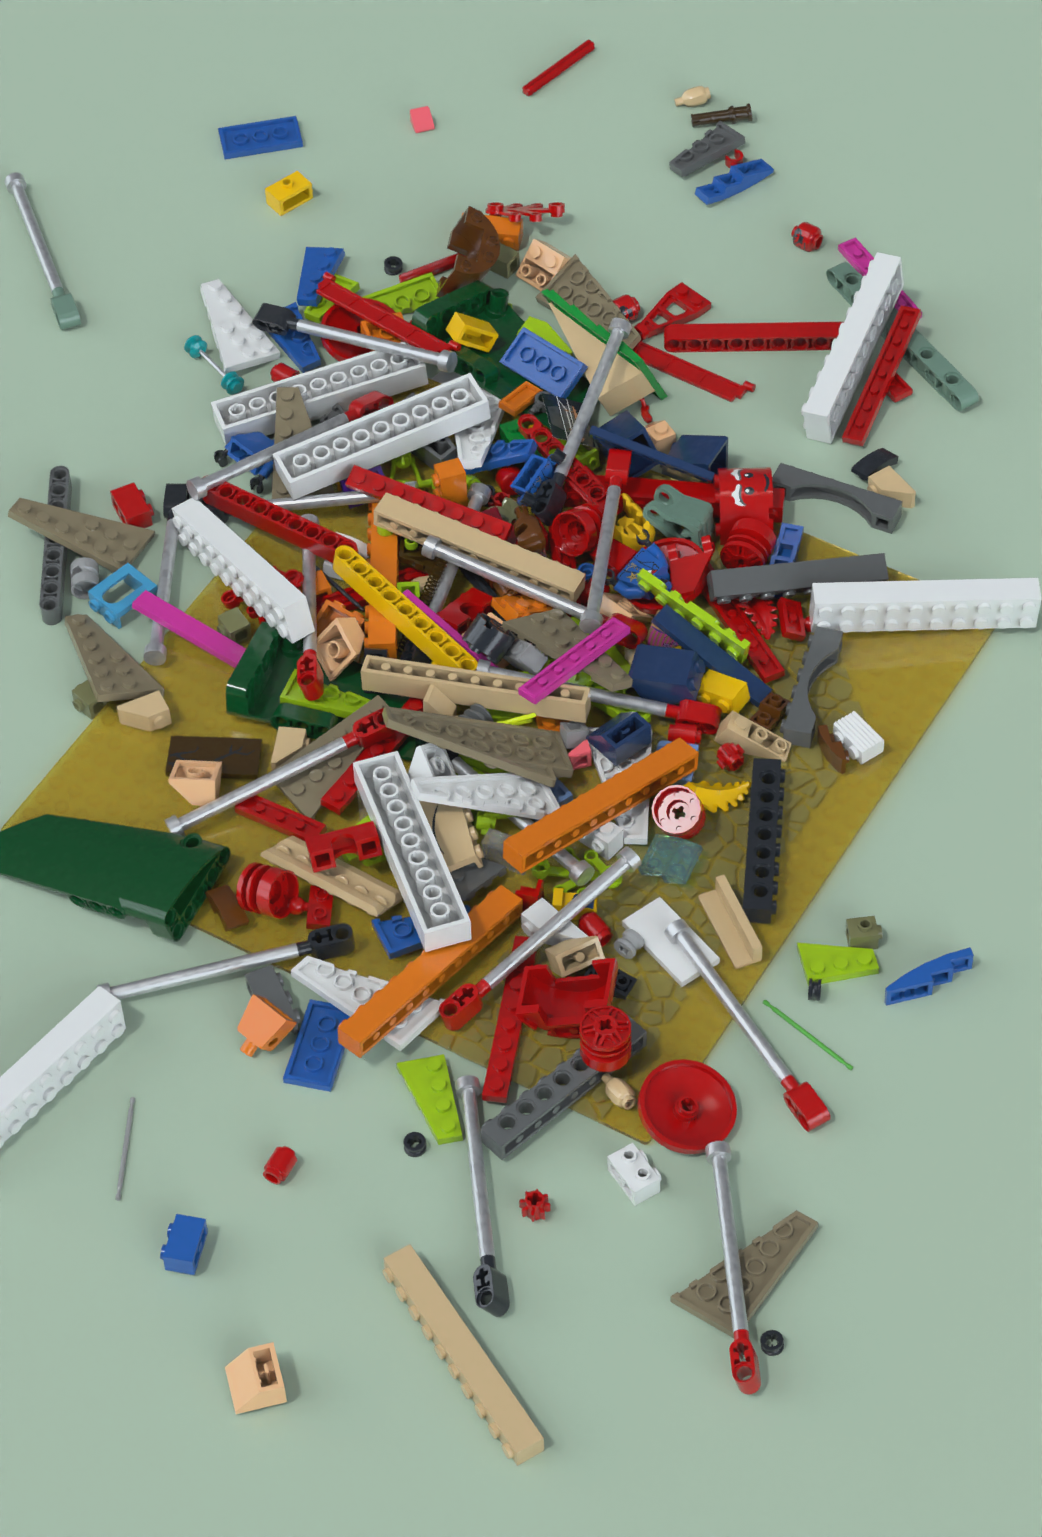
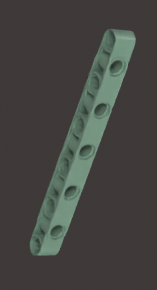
(920, 351)

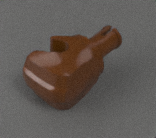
(529, 531)

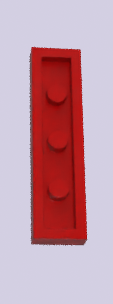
(279, 818)

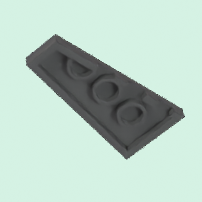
(711, 147)
(471, 878)

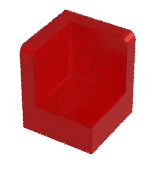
(531, 895)

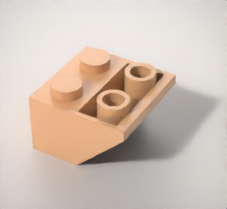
(541, 264)
(256, 1379)

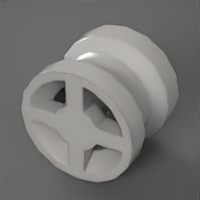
(629, 943)

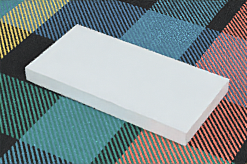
(651, 924)

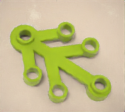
(548, 870)

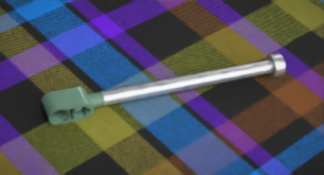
(62, 304)

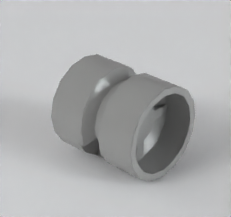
(84, 576)

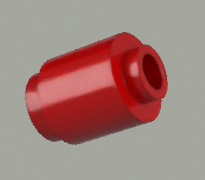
(282, 372)
(686, 732)
(593, 925)
(279, 1165)

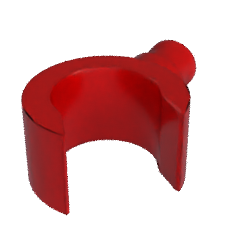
(739, 159)

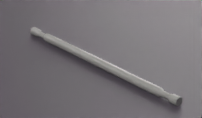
(125, 1149)

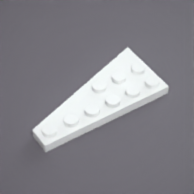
(475, 441)
(488, 792)

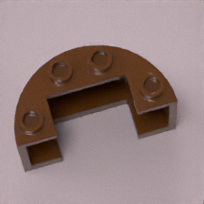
(479, 243)

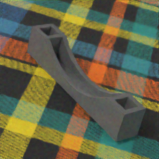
(878, 510)
(822, 654)

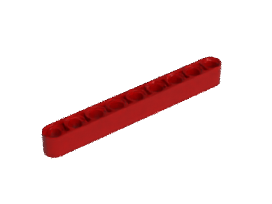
(750, 336)
(277, 520)

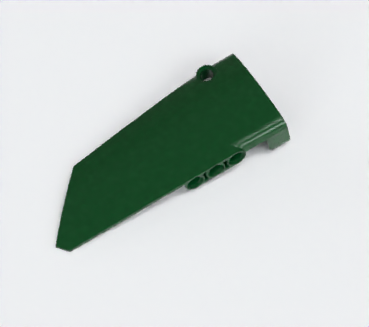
(492, 306)
(263, 673)
(116, 868)

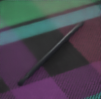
(343, 592)

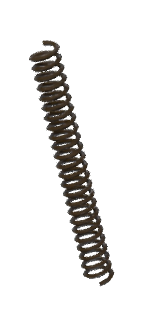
(441, 570)

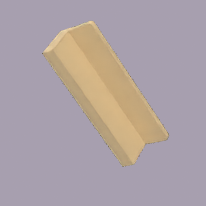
(731, 924)

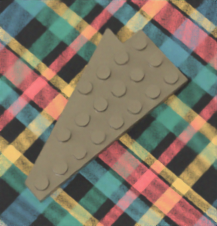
(514, 748)

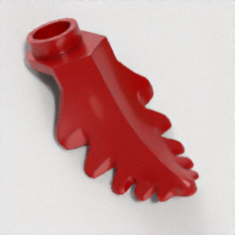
(761, 614)

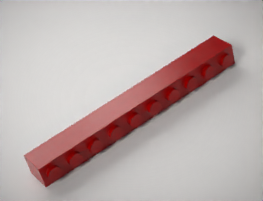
(643, 491)

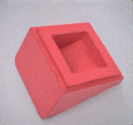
(421, 119)
(581, 756)

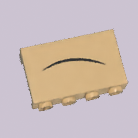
(454, 834)

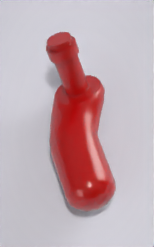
(645, 411)

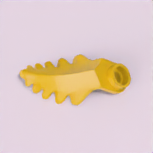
(719, 796)

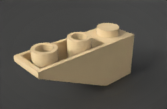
(752, 738)

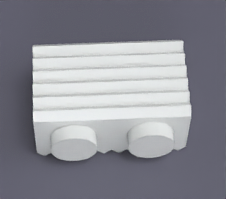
(858, 737)

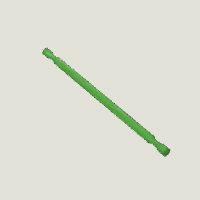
(808, 1035)

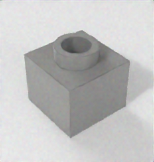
(573, 733)

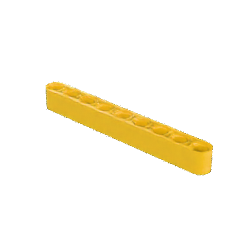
(400, 610)

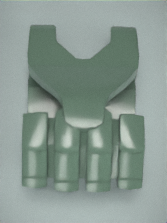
(677, 511)

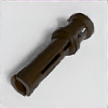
(731, 114)

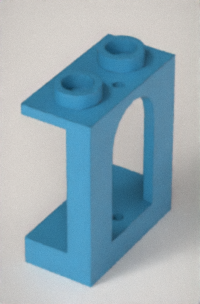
(114, 611)

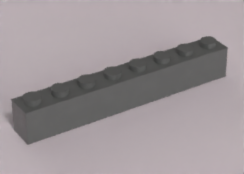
(792, 577)

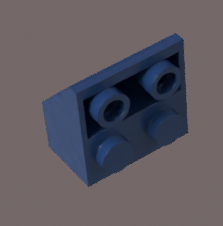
(621, 737)

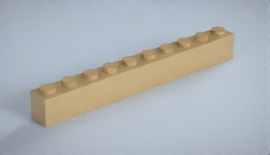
(418, 523)
(472, 687)
(464, 1355)

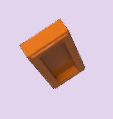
(519, 399)

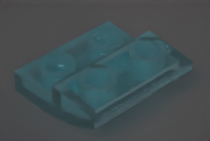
(670, 858)

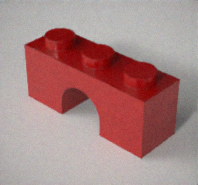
(466, 608)
(357, 839)

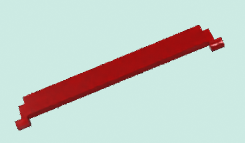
(380, 317)
(692, 373)

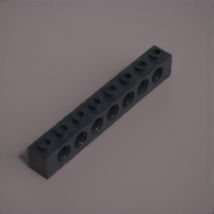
(761, 841)

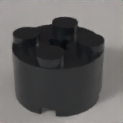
(488, 637)

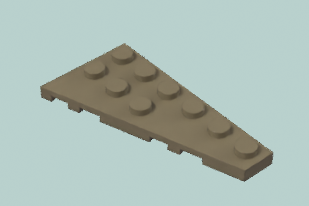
(580, 288)
(289, 421)
(93, 537)
(556, 634)
(107, 666)
(311, 785)
(761, 1269)

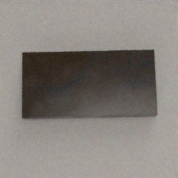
(238, 755)

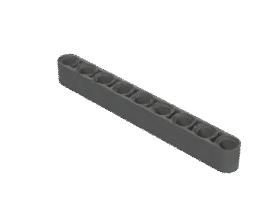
(54, 553)

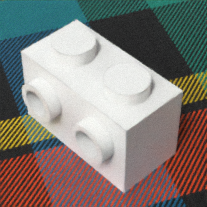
(605, 840)
(634, 1173)

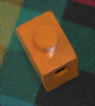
(263, 1025)

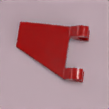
(689, 570)

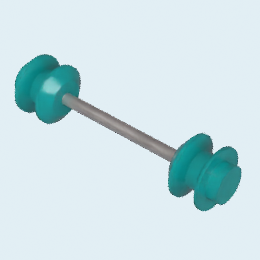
(231, 381)

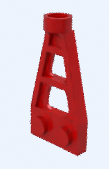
(684, 297)

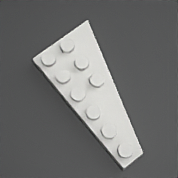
(235, 336)
(634, 821)
(349, 991)

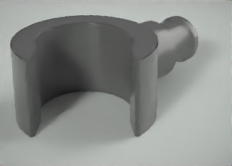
(538, 405)

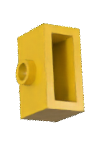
(289, 193)
(472, 332)
(723, 691)

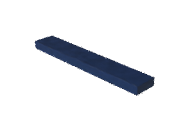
(651, 454)
(713, 656)

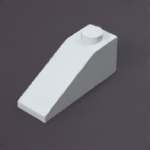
(539, 914)

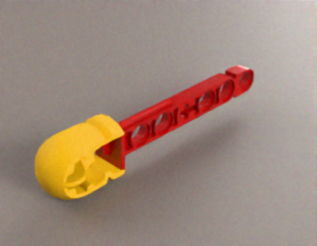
(626, 503)

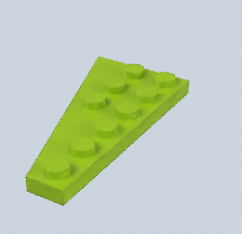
(699, 618)

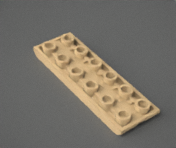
(343, 881)

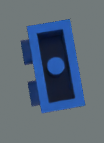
(184, 1244)

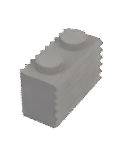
(525, 657)

